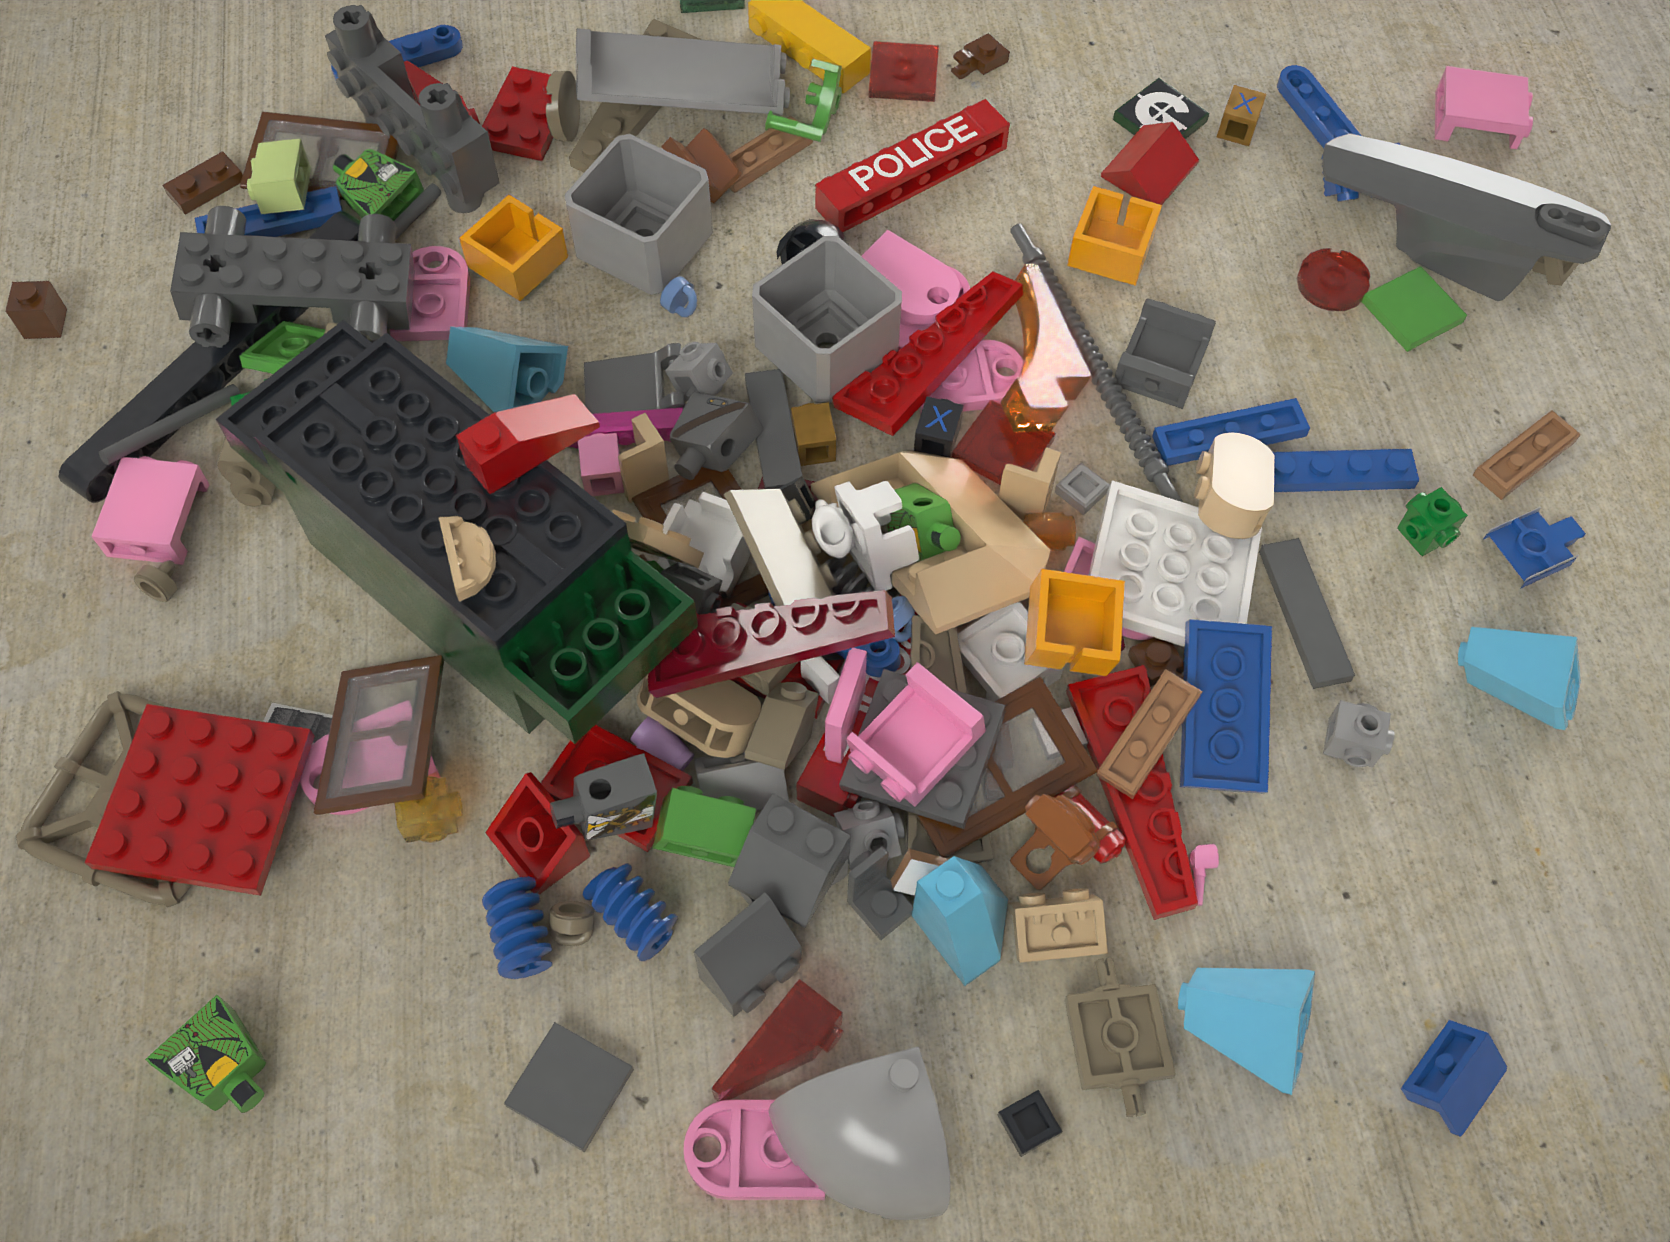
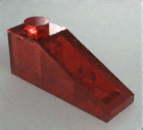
(785, 1041)

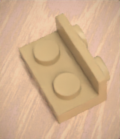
(1058, 925)

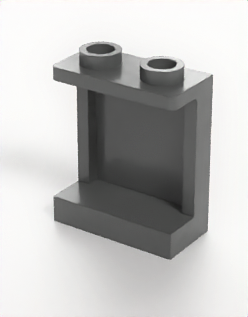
(1164, 353)

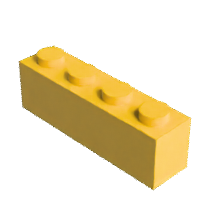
(809, 36)

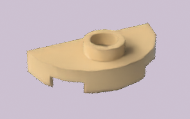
(469, 555)

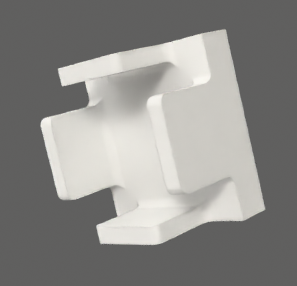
(714, 533)
(874, 552)

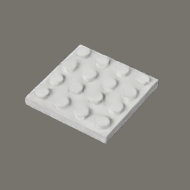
(1171, 564)

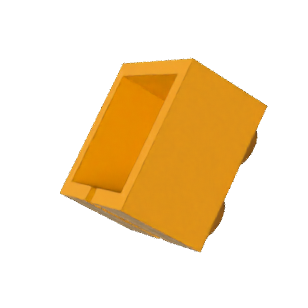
(506, 247)
(1110, 248)
(1074, 622)

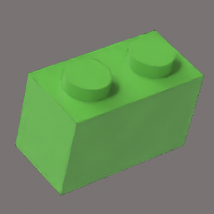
(703, 825)

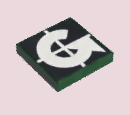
(1161, 104)

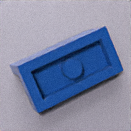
(1456, 1075)

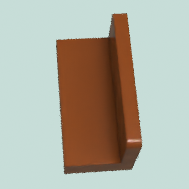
(709, 155)

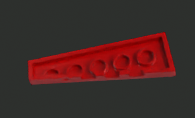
(906, 377)
(1149, 819)

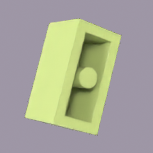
(279, 176)

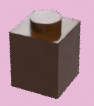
(36, 309)

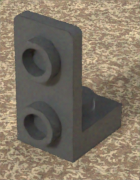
(697, 585)
(872, 894)

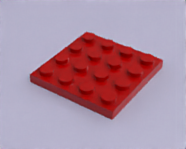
(201, 799)

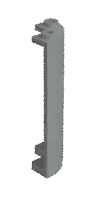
(680, 72)

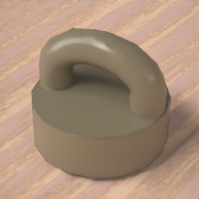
(157, 581)
(571, 923)

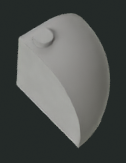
(870, 1136)

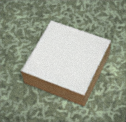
(913, 868)

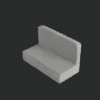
(740, 779)

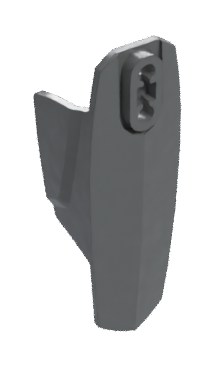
(1466, 218)

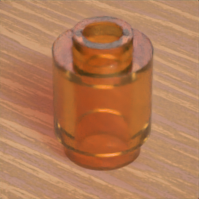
(1053, 529)

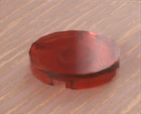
(1333, 279)

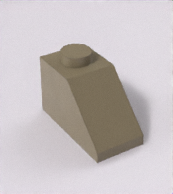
(782, 725)

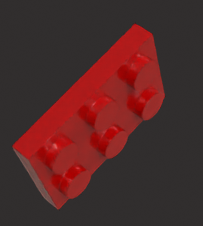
(518, 115)
(603, 748)

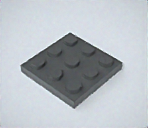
(955, 793)

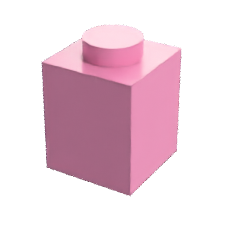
(600, 464)

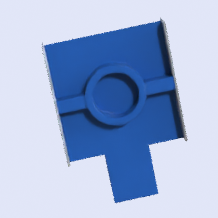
(1536, 547)

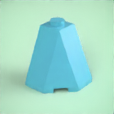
(505, 367)
(1525, 671)
(962, 916)
(1252, 1017)

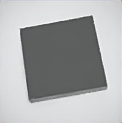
(569, 1086)

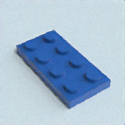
(1230, 723)

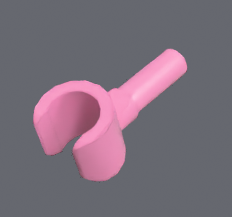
(1202, 858)

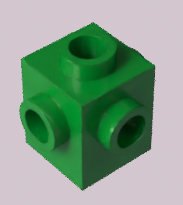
(1432, 521)

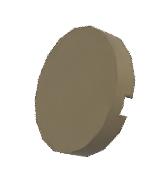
(564, 112)

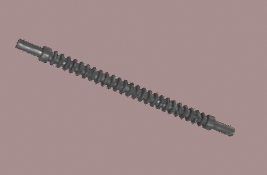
(1125, 417)

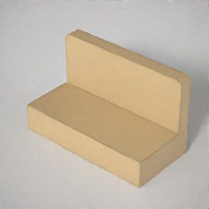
(646, 463)
(1029, 490)

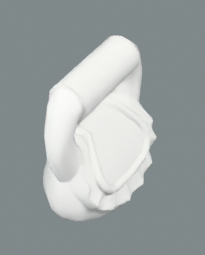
(832, 529)

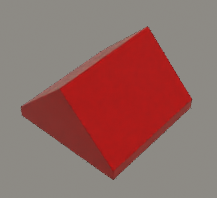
(1152, 163)
(530, 840)

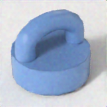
(676, 296)
(902, 615)

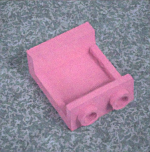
(1483, 103)
(148, 509)
(917, 737)

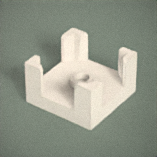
(996, 652)

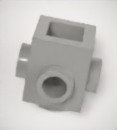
(699, 369)
(1358, 734)
(870, 828)

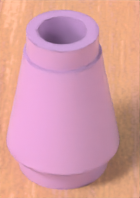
(662, 743)

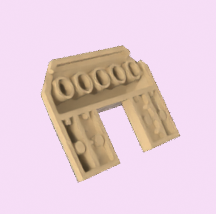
(995, 552)

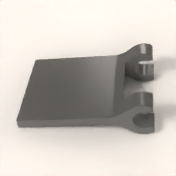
(631, 382)

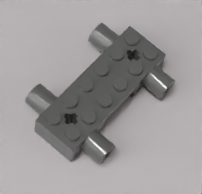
(434, 132)
(229, 275)

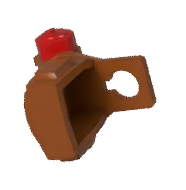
(1072, 830)

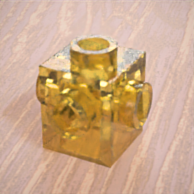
(432, 816)

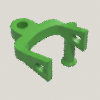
(826, 100)

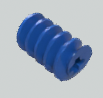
(631, 911)
(514, 928)

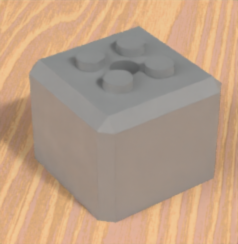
(639, 213)
(826, 298)

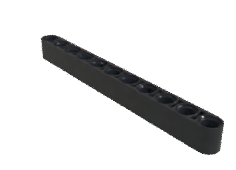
(185, 381)

